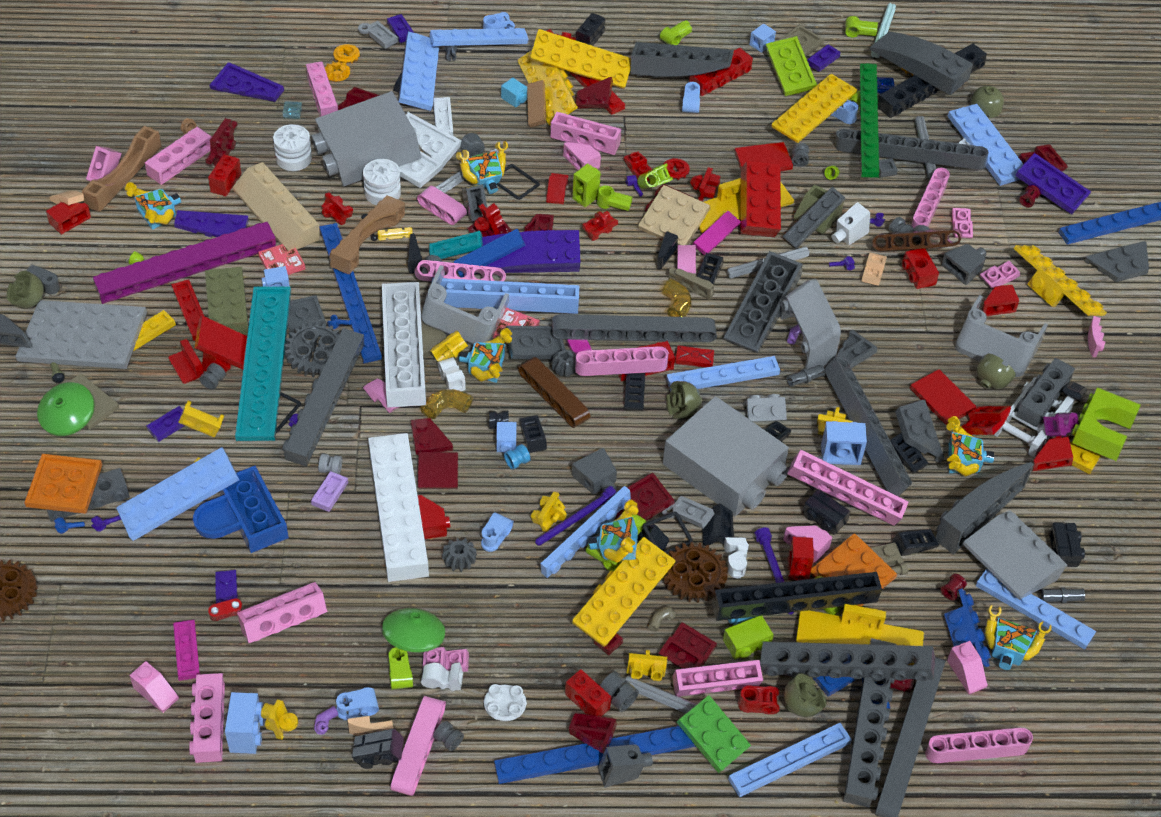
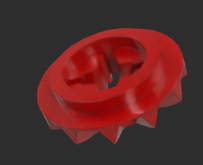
(681, 166)

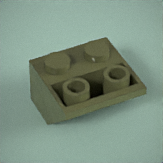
(809, 200)

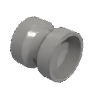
(329, 463)

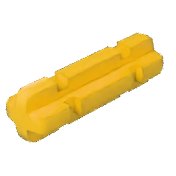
(396, 233)

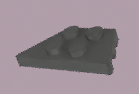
(1122, 262)
(919, 429)

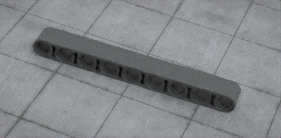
(917, 149)
(634, 328)
(860, 410)
(908, 744)

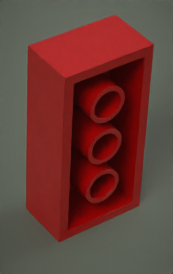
(760, 199)

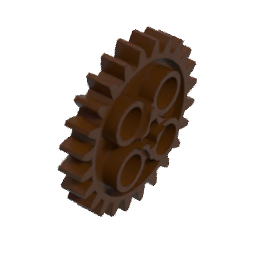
(696, 572)
(21, 588)

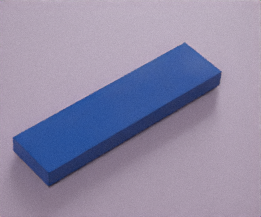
(493, 251)

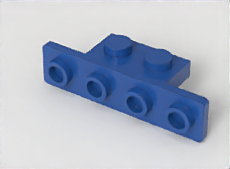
(964, 627)

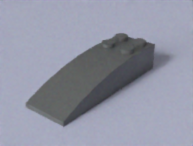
(677, 59)
(925, 60)
(763, 302)
(980, 507)

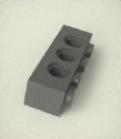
(1045, 391)
(108, 489)

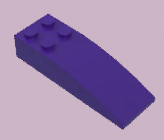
(543, 252)

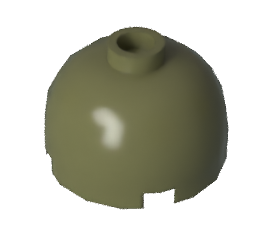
(989, 100)
(25, 290)
(994, 373)
(683, 400)
(803, 697)

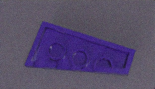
(246, 83)
(210, 223)

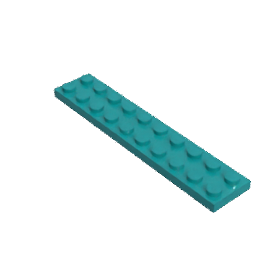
(263, 364)

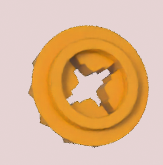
(348, 49)
(337, 75)

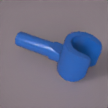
(335, 322)
(61, 526)

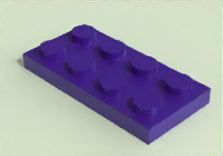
(1053, 183)

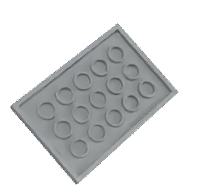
(82, 334)

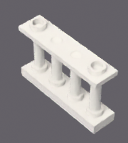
(1038, 442)

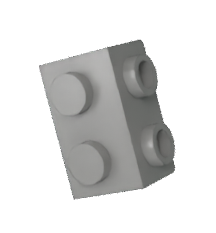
(766, 409)

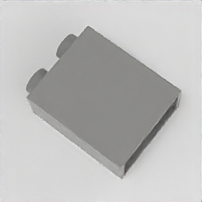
(364, 134)
(726, 456)

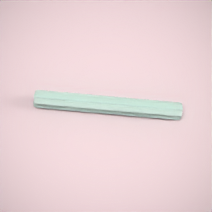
(885, 24)

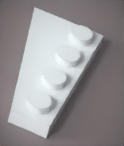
(433, 140)

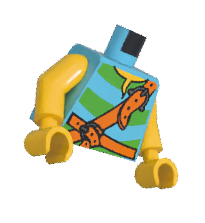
(484, 168)
(154, 206)
(487, 357)
(965, 450)
(618, 537)
(1012, 641)

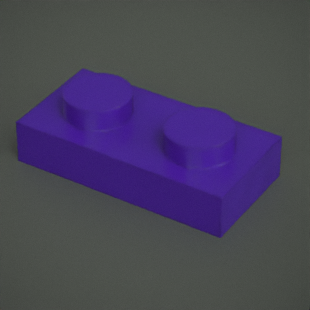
(399, 27)
(823, 57)
(166, 424)
(226, 585)

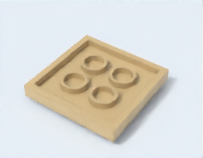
(674, 213)

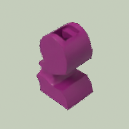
(1060, 424)

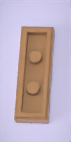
(536, 103)

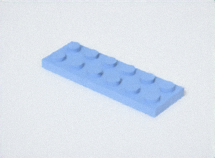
(418, 72)
(980, 131)
(177, 493)

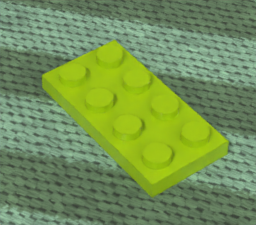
(791, 66)

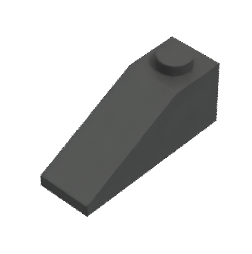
(11, 334)

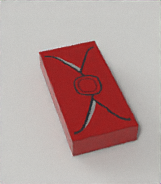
(694, 356)

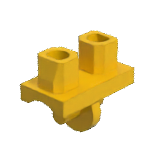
(449, 347)
(831, 416)
(551, 512)
(646, 665)
(278, 718)

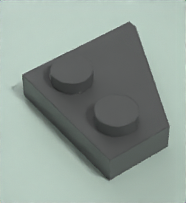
(856, 349)

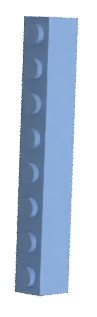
(522, 296)

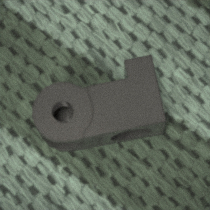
(49, 279)

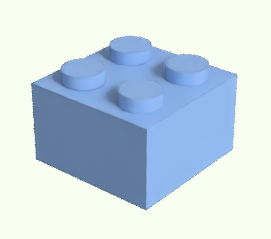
(843, 443)
(244, 723)

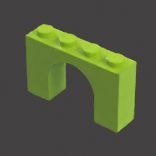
(1096, 437)

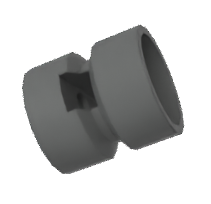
(621, 693)

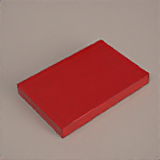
(767, 153)
(221, 342)
(942, 396)

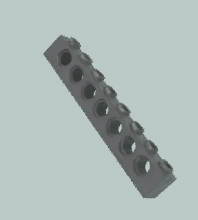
(857, 654)
(855, 791)

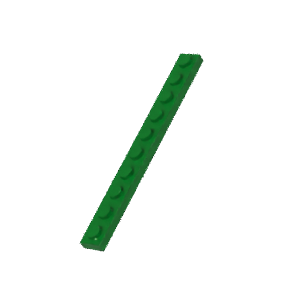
(869, 121)

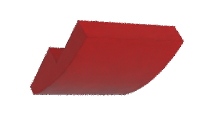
(986, 419)

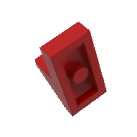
(557, 188)

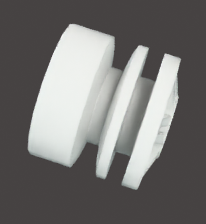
(292, 147)
(381, 179)

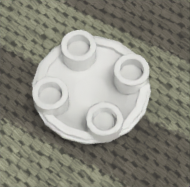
(505, 702)

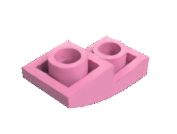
(962, 221)
(687, 258)
(1000, 275)
(1095, 337)
(377, 391)
(447, 658)

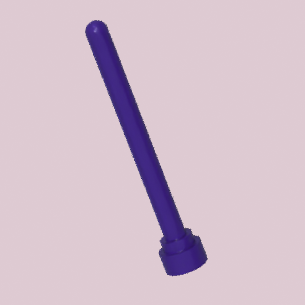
(607, 494)
(764, 537)

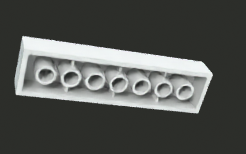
(403, 345)
(398, 507)

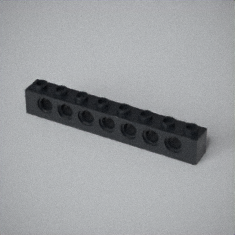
(917, 90)
(796, 596)

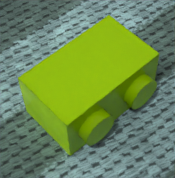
(586, 185)
(747, 637)

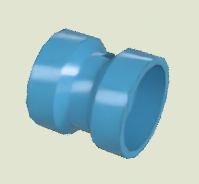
(517, 456)

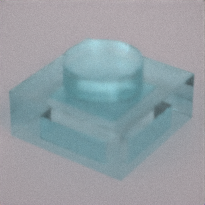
(292, 110)

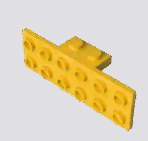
(580, 58)
(557, 86)
(814, 108)
(730, 200)
(1053, 284)
(623, 592)
(854, 627)

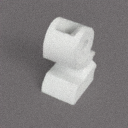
(450, 371)
(737, 550)
(437, 676)

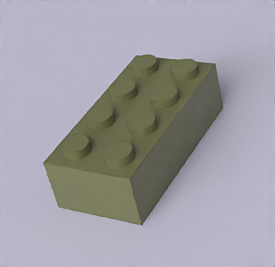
(227, 298)

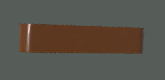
(908, 239)
(554, 392)

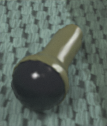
(57, 375)

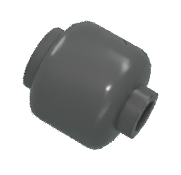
(473, 144)

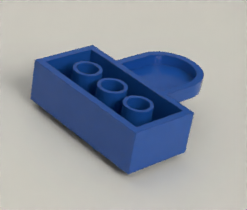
(245, 508)

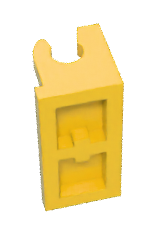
(200, 420)

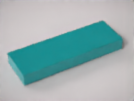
(456, 245)

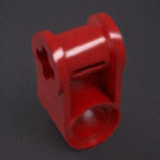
(760, 700)

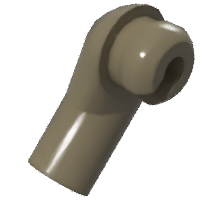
(659, 615)

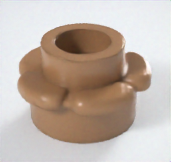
(187, 125)

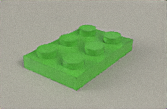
(713, 733)

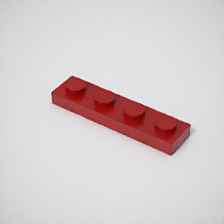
(188, 305)

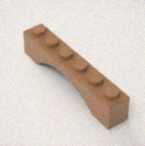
(102, 190)
(386, 214)

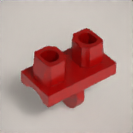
(702, 184)
(334, 208)
(490, 218)
(600, 224)

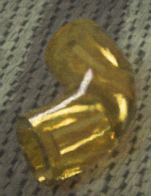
(680, 296)
(446, 399)

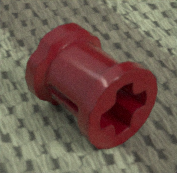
(1032, 197)
(951, 589)

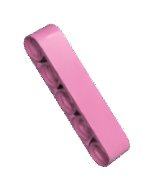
(931, 198)
(451, 269)
(621, 361)
(418, 746)
(971, 751)

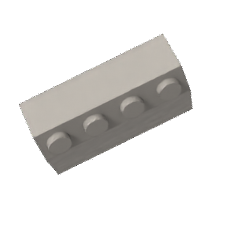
(1015, 555)

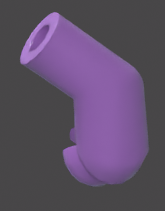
(793, 334)
(322, 720)

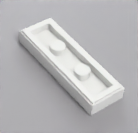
(443, 114)

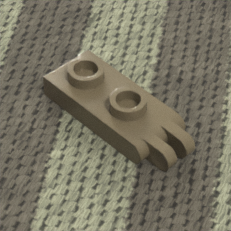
(693, 283)

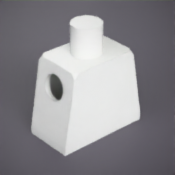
(852, 225)

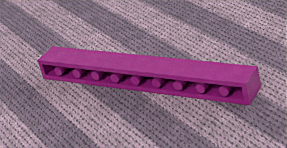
(183, 262)

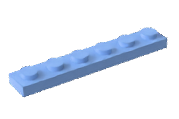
(478, 37)
(728, 373)
(583, 533)
(1038, 611)
(789, 759)

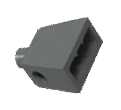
(473, 197)
(964, 262)
(595, 471)
(622, 764)

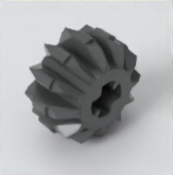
(459, 554)

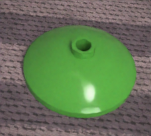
(71, 414)
(413, 630)

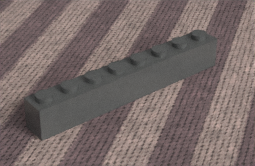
(324, 397)

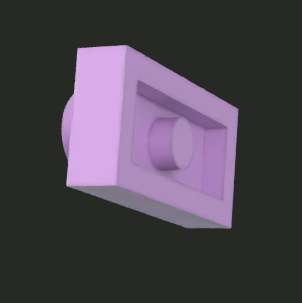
(329, 491)

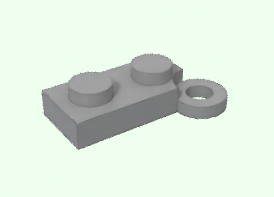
(379, 33)
(691, 511)

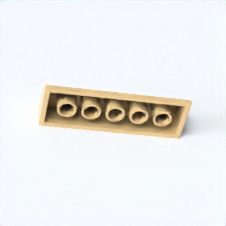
(275, 204)

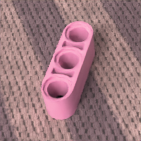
(441, 205)

